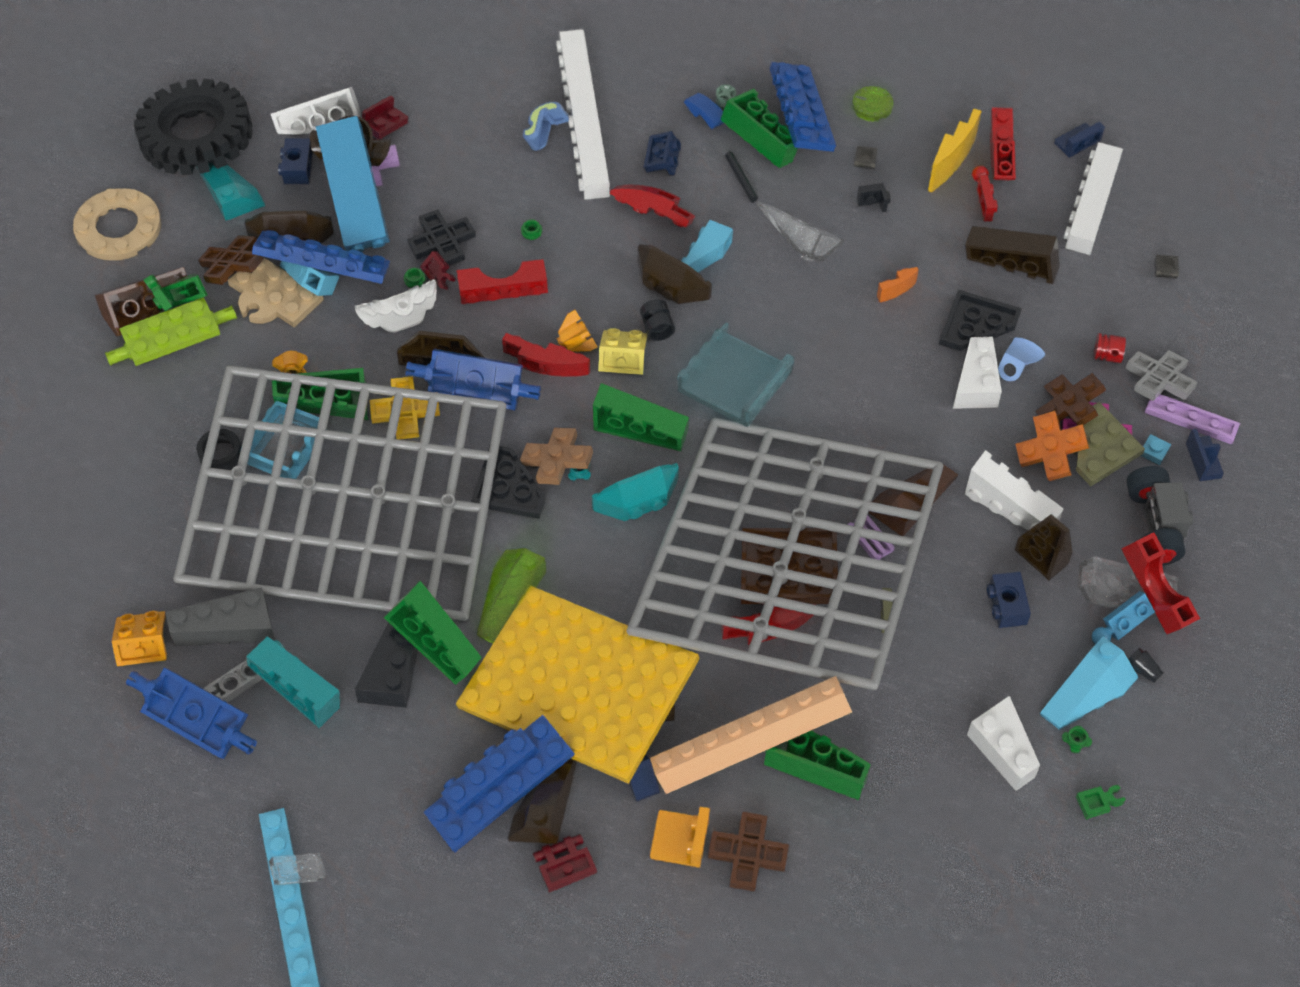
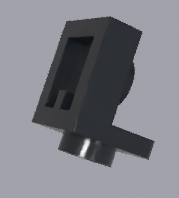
(872, 195)

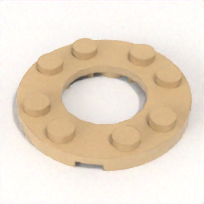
(122, 247)

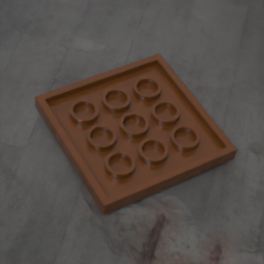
(799, 562)

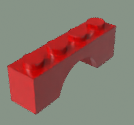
(478, 287)
(1170, 607)

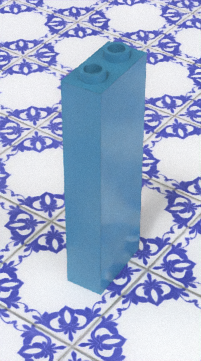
(352, 184)

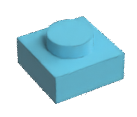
(1155, 449)

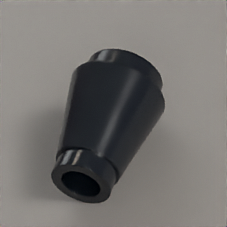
(1145, 665)

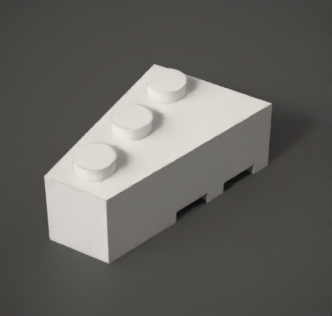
(979, 378)
(1005, 743)

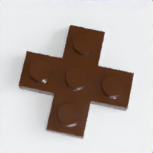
(224, 261)
(1073, 399)
(748, 851)

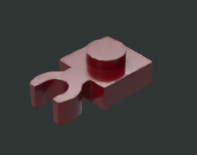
(436, 268)

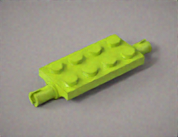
(169, 332)

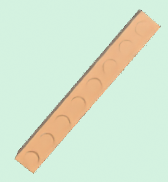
(750, 735)

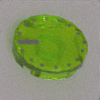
(872, 103)

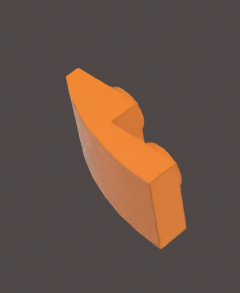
(893, 288)

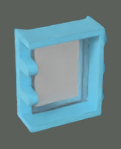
(298, 447)

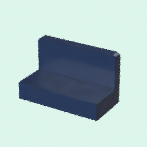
(1080, 138)

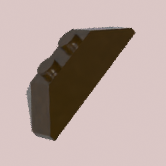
(302, 224)
(671, 276)
(421, 345)

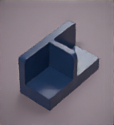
(1204, 456)

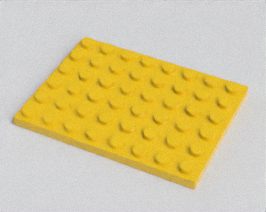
(585, 677)

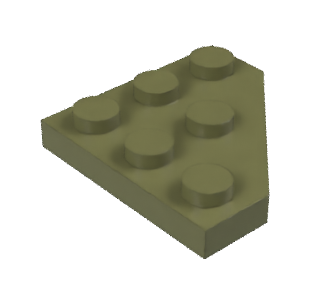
(1108, 449)

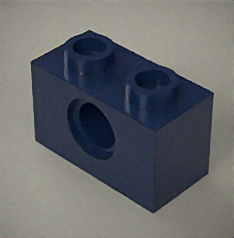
(296, 161)
(1012, 588)

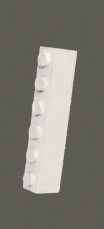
(1093, 198)

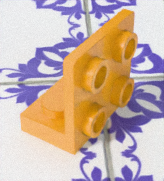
(139, 638)
(680, 837)

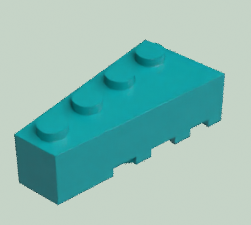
(294, 681)

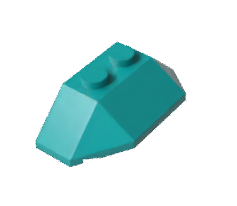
(637, 494)

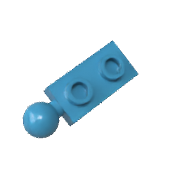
(1124, 618)

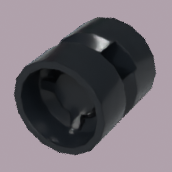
(657, 320)

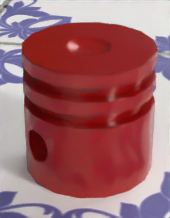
(1109, 348)

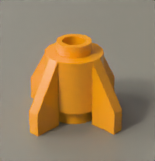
(574, 334)
(290, 362)

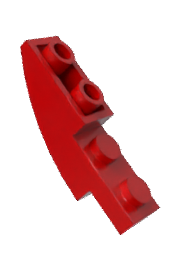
(1002, 144)
(646, 198)
(551, 361)
(779, 618)

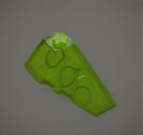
(508, 585)

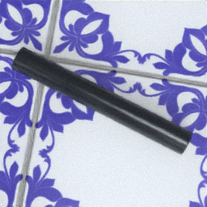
(741, 177)

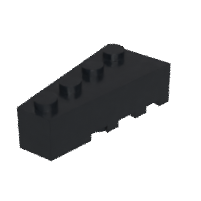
(388, 672)

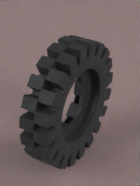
(161, 114)

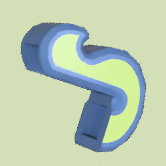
(541, 122)

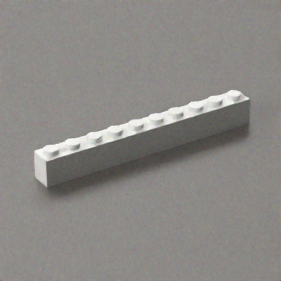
(583, 116)

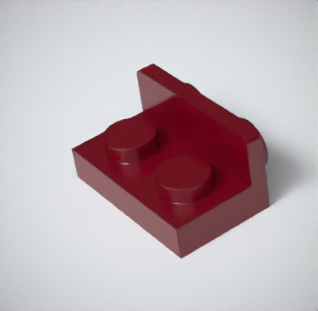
(384, 117)

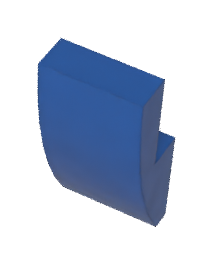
(703, 106)

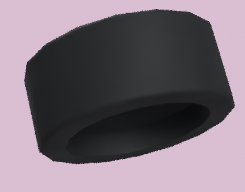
(225, 436)

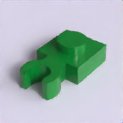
(161, 297)
(1096, 802)

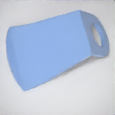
(1020, 353)

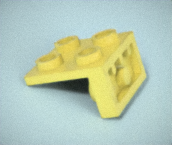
(622, 351)

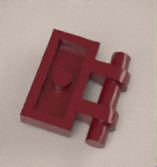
(567, 869)

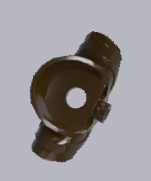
(377, 149)

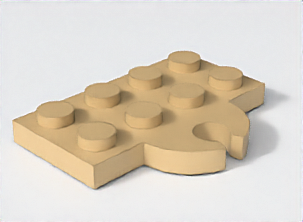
(273, 294)

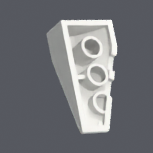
(316, 112)

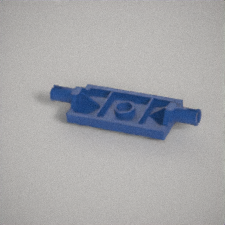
(474, 377)
(193, 712)

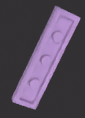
(1193, 418)

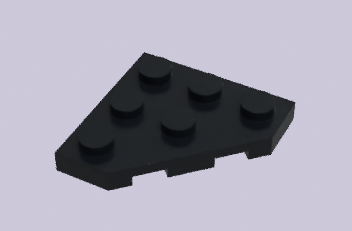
(977, 317)
(512, 487)

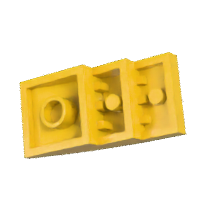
(954, 150)

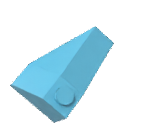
(1095, 681)

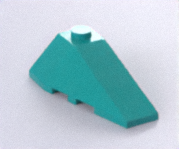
(231, 192)

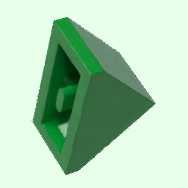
(186, 290)

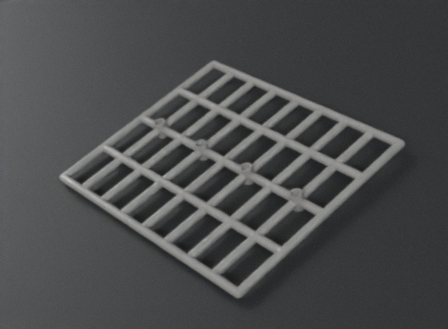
(310, 487)
(780, 569)

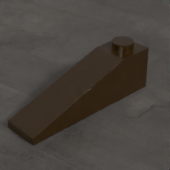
(1046, 546)

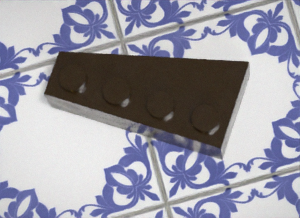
(1015, 251)

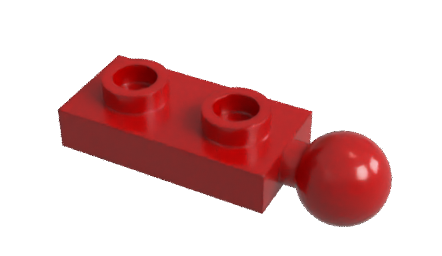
(985, 193)

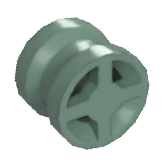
(723, 94)

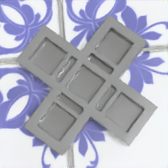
(1161, 375)

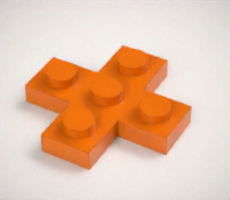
(1052, 446)

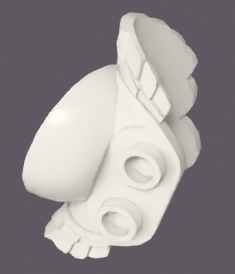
(399, 310)

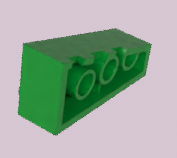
(759, 127)
(311, 397)
(638, 419)
(433, 633)
(821, 763)

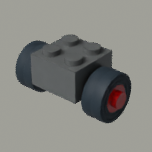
(1164, 508)

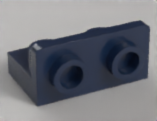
(662, 153)

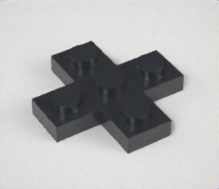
(441, 237)

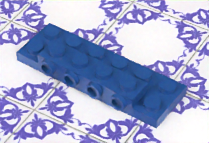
(802, 107)
(321, 257)
(497, 781)

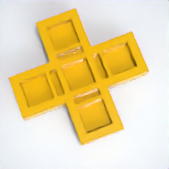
(410, 410)

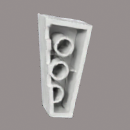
(1007, 495)

